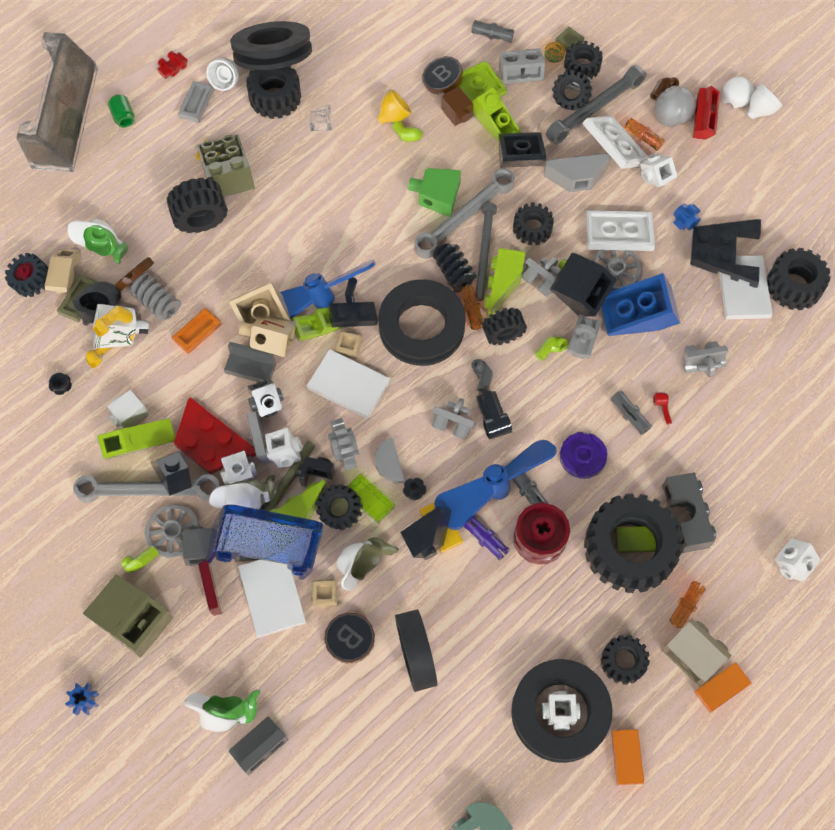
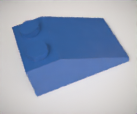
(640, 307)

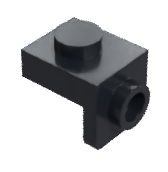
(317, 467)

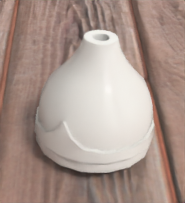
(222, 74)
(763, 103)

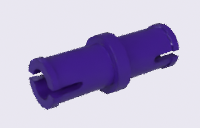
(486, 538)

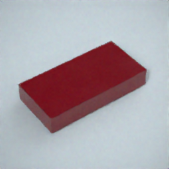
(210, 588)

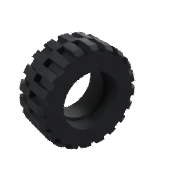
(638, 513)

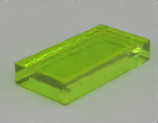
(373, 501)

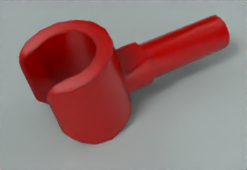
(662, 399)

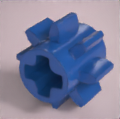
(687, 216)
(83, 706)

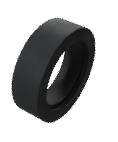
(416, 650)

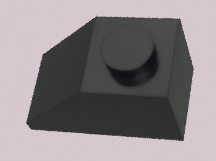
(172, 473)
(427, 533)

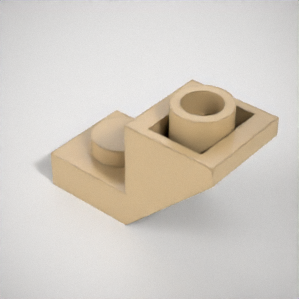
(61, 270)

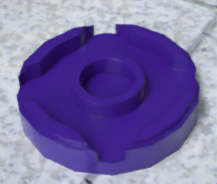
(583, 455)

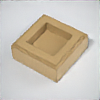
(348, 344)
(324, 593)

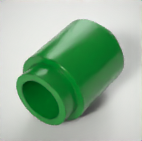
(121, 110)

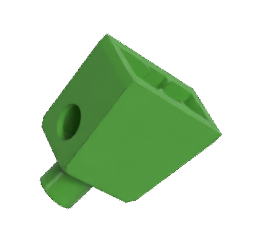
(437, 189)

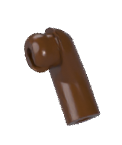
(663, 84)

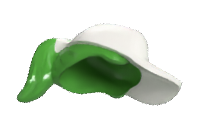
(98, 237)
(223, 713)

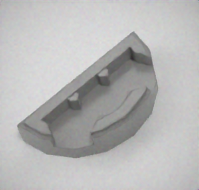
(388, 463)

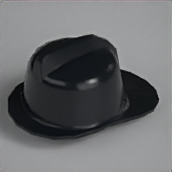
(91, 296)

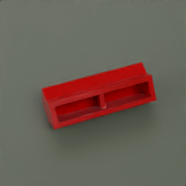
(706, 113)

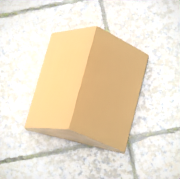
(261, 301)

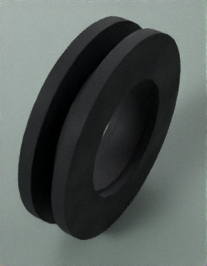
(271, 45)
(428, 294)
(592, 690)

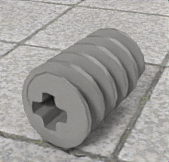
(155, 297)

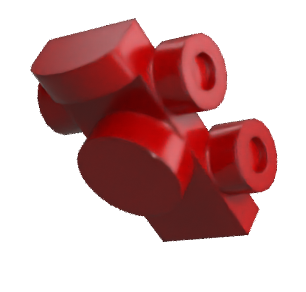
(172, 66)

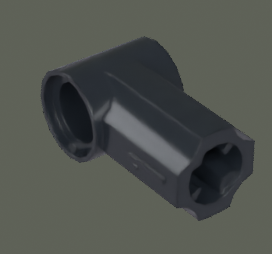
(495, 421)

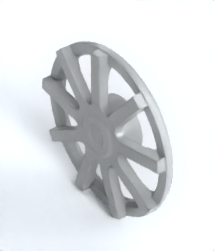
(618, 267)
(170, 530)

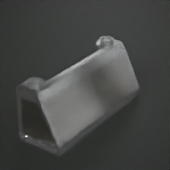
(57, 132)

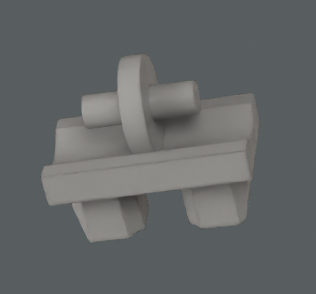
(534, 270)
(584, 337)
(705, 360)
(443, 416)

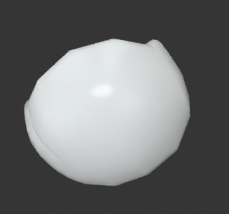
(737, 92)

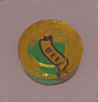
(554, 52)

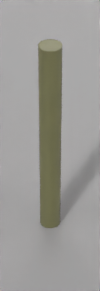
(289, 476)

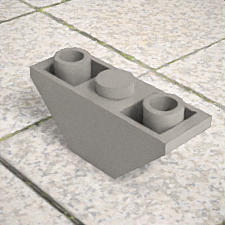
(577, 172)

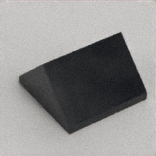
(521, 149)

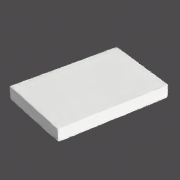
(616, 141)
(619, 230)
(742, 300)
(348, 383)
(271, 597)

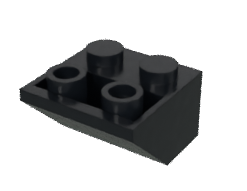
(583, 285)

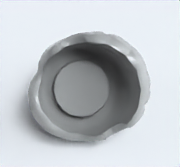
(675, 106)

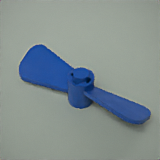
(317, 290)
(471, 497)

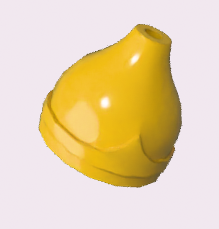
(393, 108)

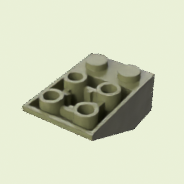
(230, 167)
(128, 615)

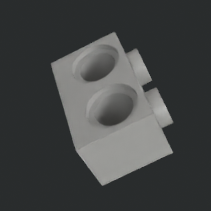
(521, 66)

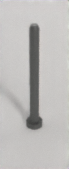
(488, 210)

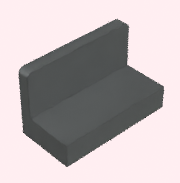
(249, 363)
(258, 745)

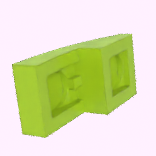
(314, 325)

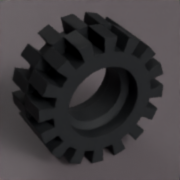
(584, 51)
(559, 90)
(535, 213)
(504, 326)
(329, 496)
(636, 649)

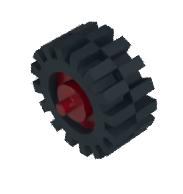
(27, 275)

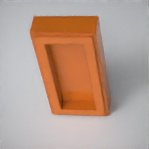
(196, 331)
(722, 687)
(627, 757)

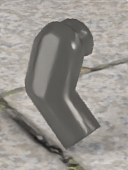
(484, 373)

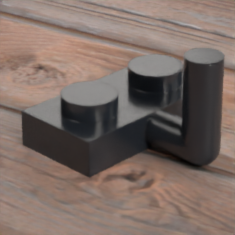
(352, 313)

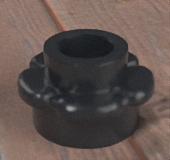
(58, 378)
(414, 494)

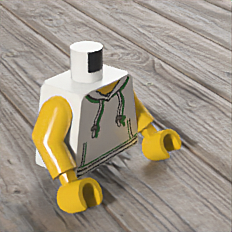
(113, 328)

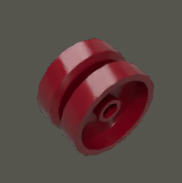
(546, 520)

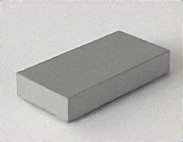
(196, 101)
(258, 436)

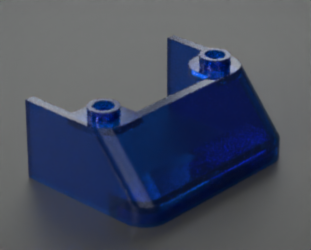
(265, 537)

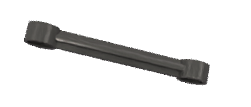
(560, 129)

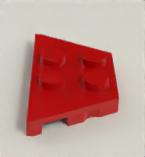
(207, 438)

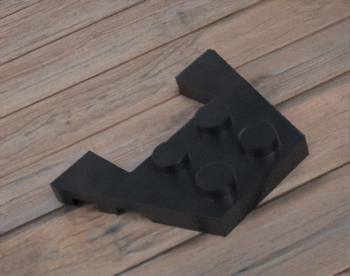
(715, 249)

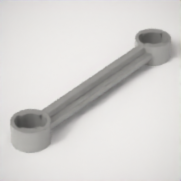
(464, 212)
(145, 488)

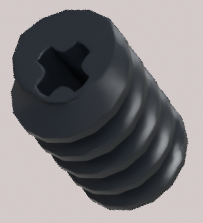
(454, 266)

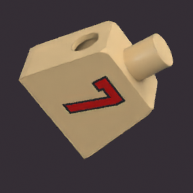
(270, 334)

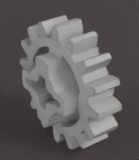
(343, 444)

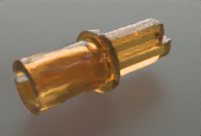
(644, 134)
(472, 307)
(687, 604)

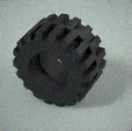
(274, 102)
(196, 205)
(807, 266)

